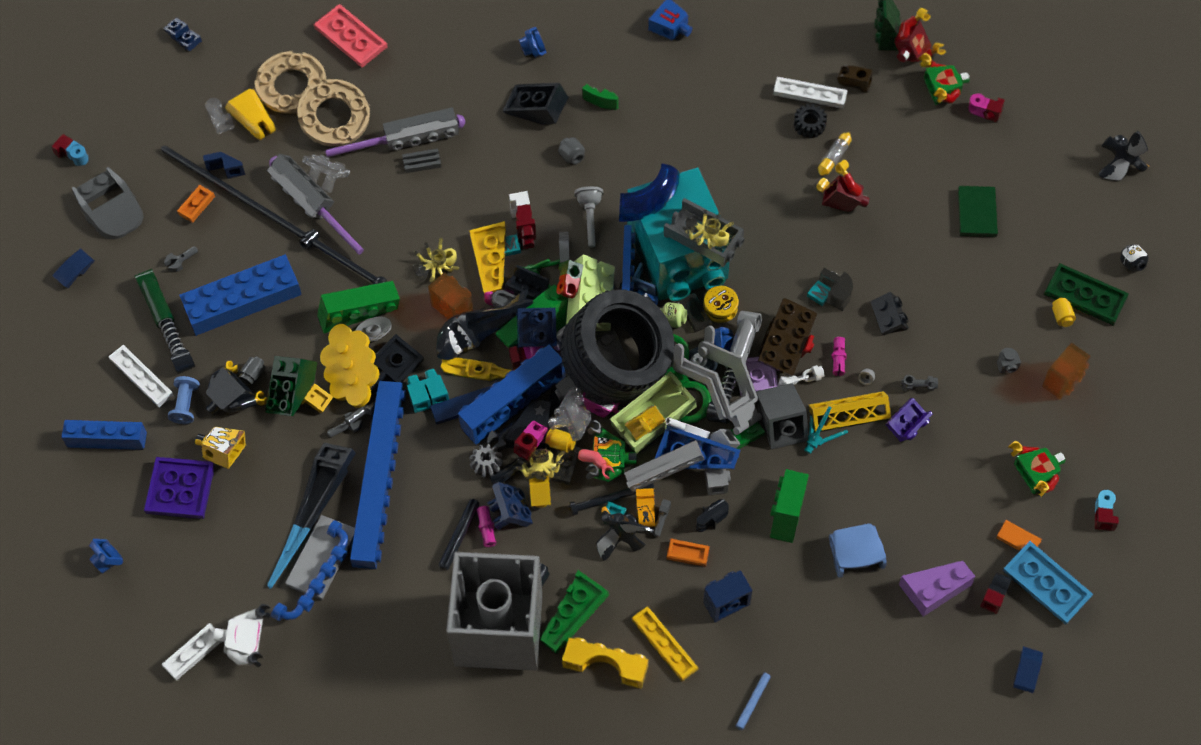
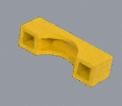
(581, 654)

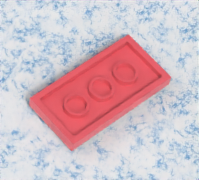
(350, 35)

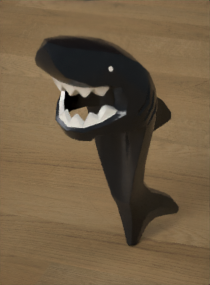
(469, 328)

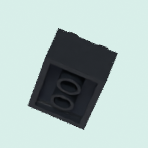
(537, 102)

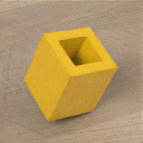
(540, 492)

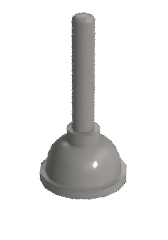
(589, 198)

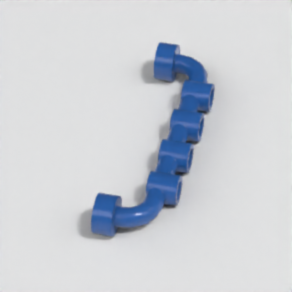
(316, 585)

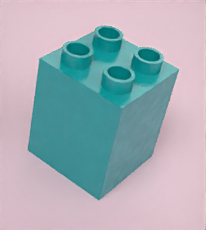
(668, 263)

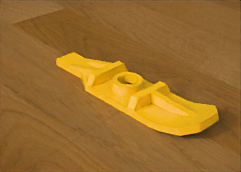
(466, 368)

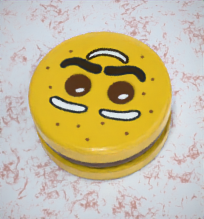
(721, 304)

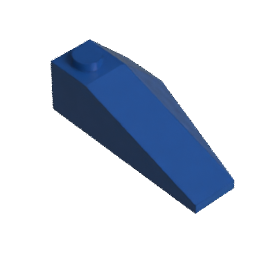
(715, 454)

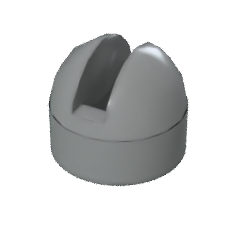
(863, 374)

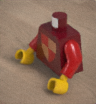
(913, 40)
(843, 191)

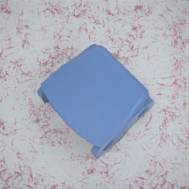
(856, 548)

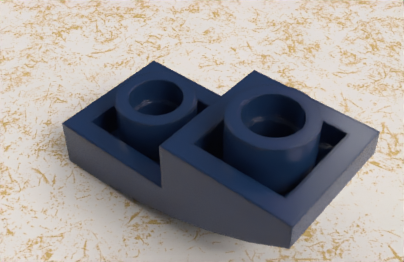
(182, 34)
(73, 267)

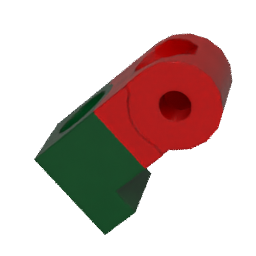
(569, 278)

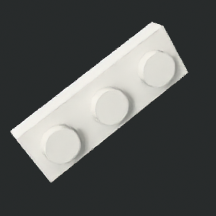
(191, 652)

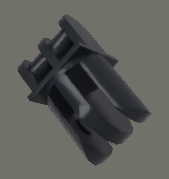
(712, 515)

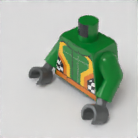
(611, 450)

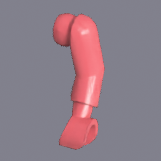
(595, 457)

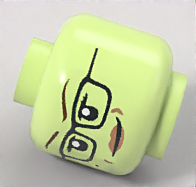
(675, 314)

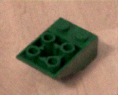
(887, 25)
(289, 384)

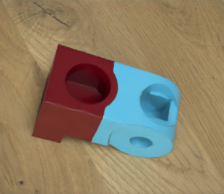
(1104, 511)

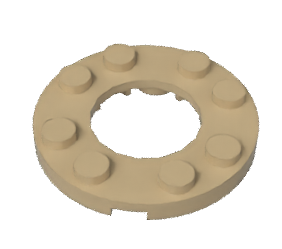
(274, 67)
(333, 90)

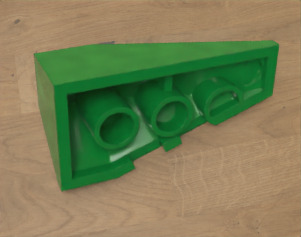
(547, 299)

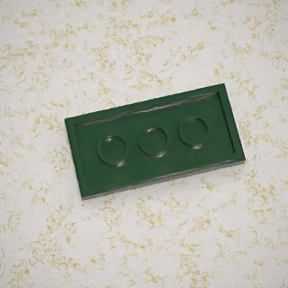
(1086, 294)

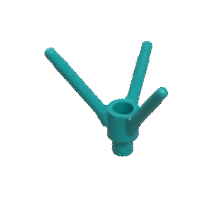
(814, 438)

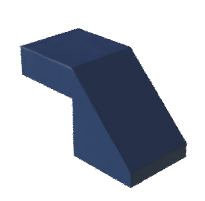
(219, 160)
(1028, 669)

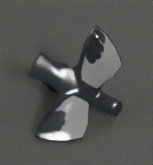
(1125, 154)
(621, 529)

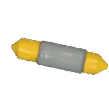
(834, 153)

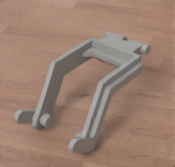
(740, 412)

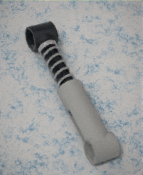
(747, 325)

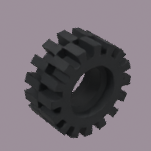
(810, 112)

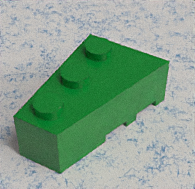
(788, 505)

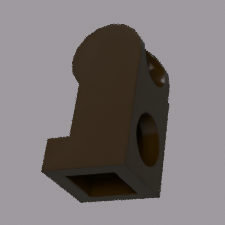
(855, 77)

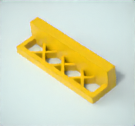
(851, 403)

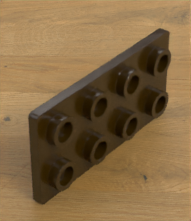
(786, 337)

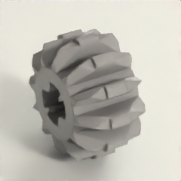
(486, 454)

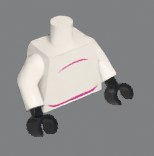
(243, 636)

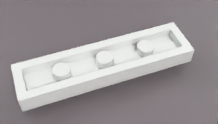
(810, 92)
(141, 376)

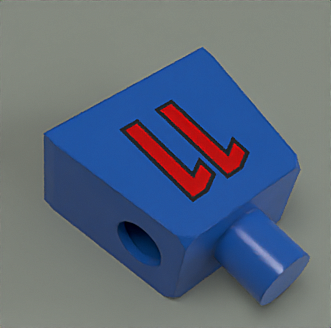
(669, 21)

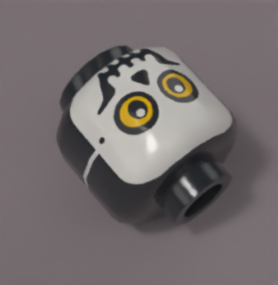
(1134, 258)

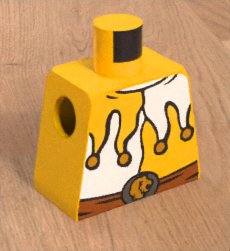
(222, 445)

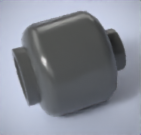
(571, 150)

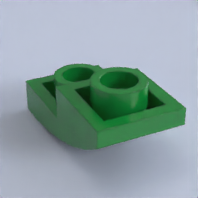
(605, 99)

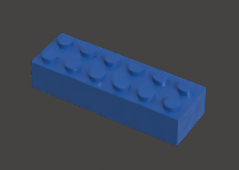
(240, 294)
(511, 394)

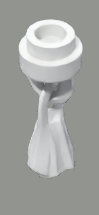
(817, 372)

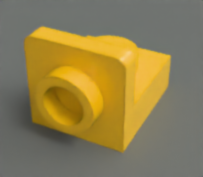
(317, 398)

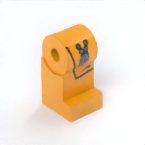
(645, 507)

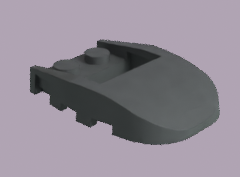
(117, 215)

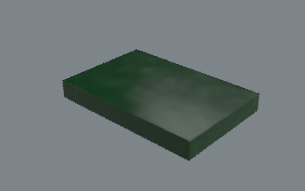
(977, 211)

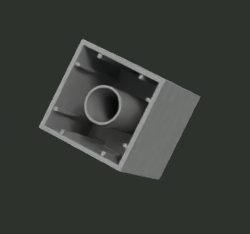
(495, 611)

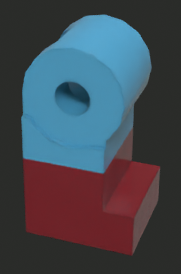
(70, 149)

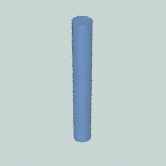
(753, 701)

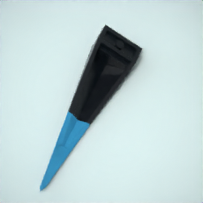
(325, 477)

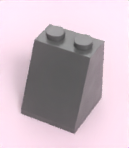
(782, 415)

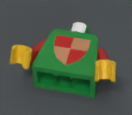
(942, 80)
(1037, 467)

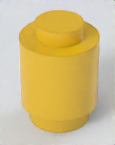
(1063, 312)
(560, 440)

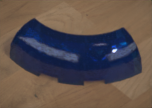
(651, 198)

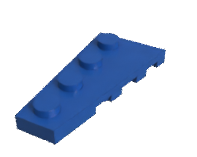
(628, 255)

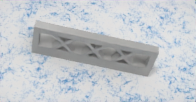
(664, 466)

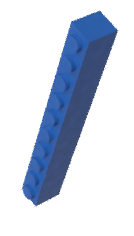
(377, 475)

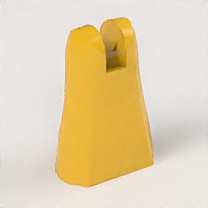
(250, 113)

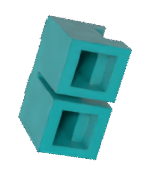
(418, 390)

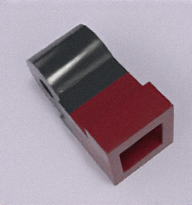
(996, 593)

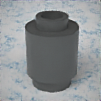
(251, 370)

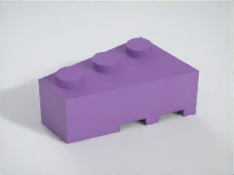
(936, 585)

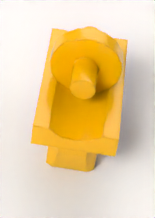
(645, 422)

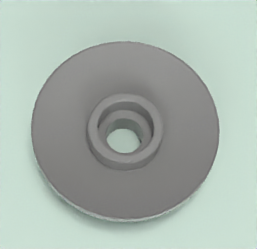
(375, 327)

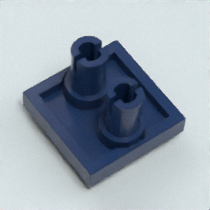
(536, 327)
(511, 505)

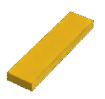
(664, 643)

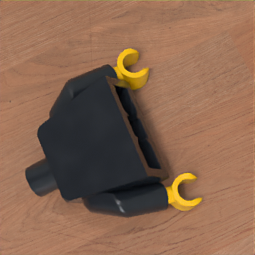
(230, 392)

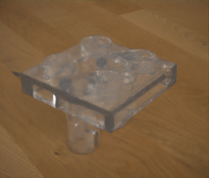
(322, 164)
(572, 414)

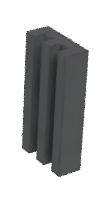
(421, 158)

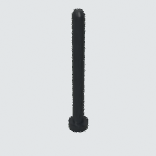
(574, 508)

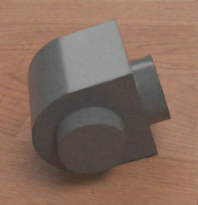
(1008, 361)

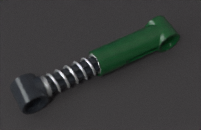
(164, 320)

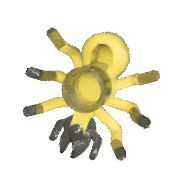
(710, 230)
(439, 260)
(542, 462)

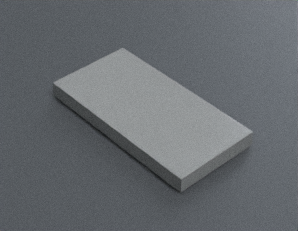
(315, 554)

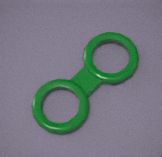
(691, 385)

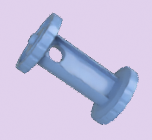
(181, 413)

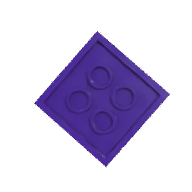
(179, 487)

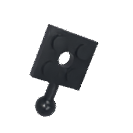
(396, 372)

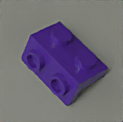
(908, 420)

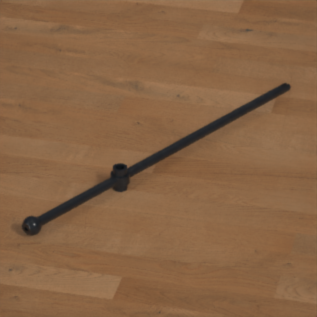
(308, 238)

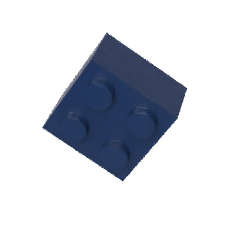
(727, 595)

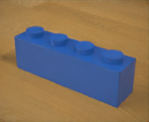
(104, 434)

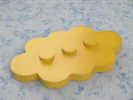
(349, 365)

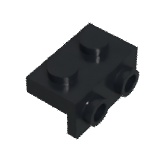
(528, 280)
(889, 313)

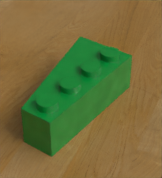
(356, 304)

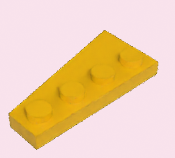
(490, 255)

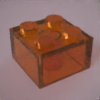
(449, 296)
(1067, 371)

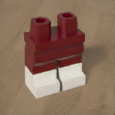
(525, 225)

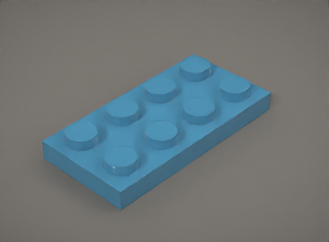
(1047, 582)

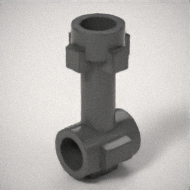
(909, 382)

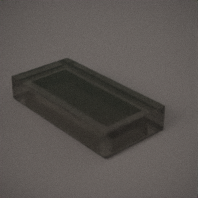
(695, 313)

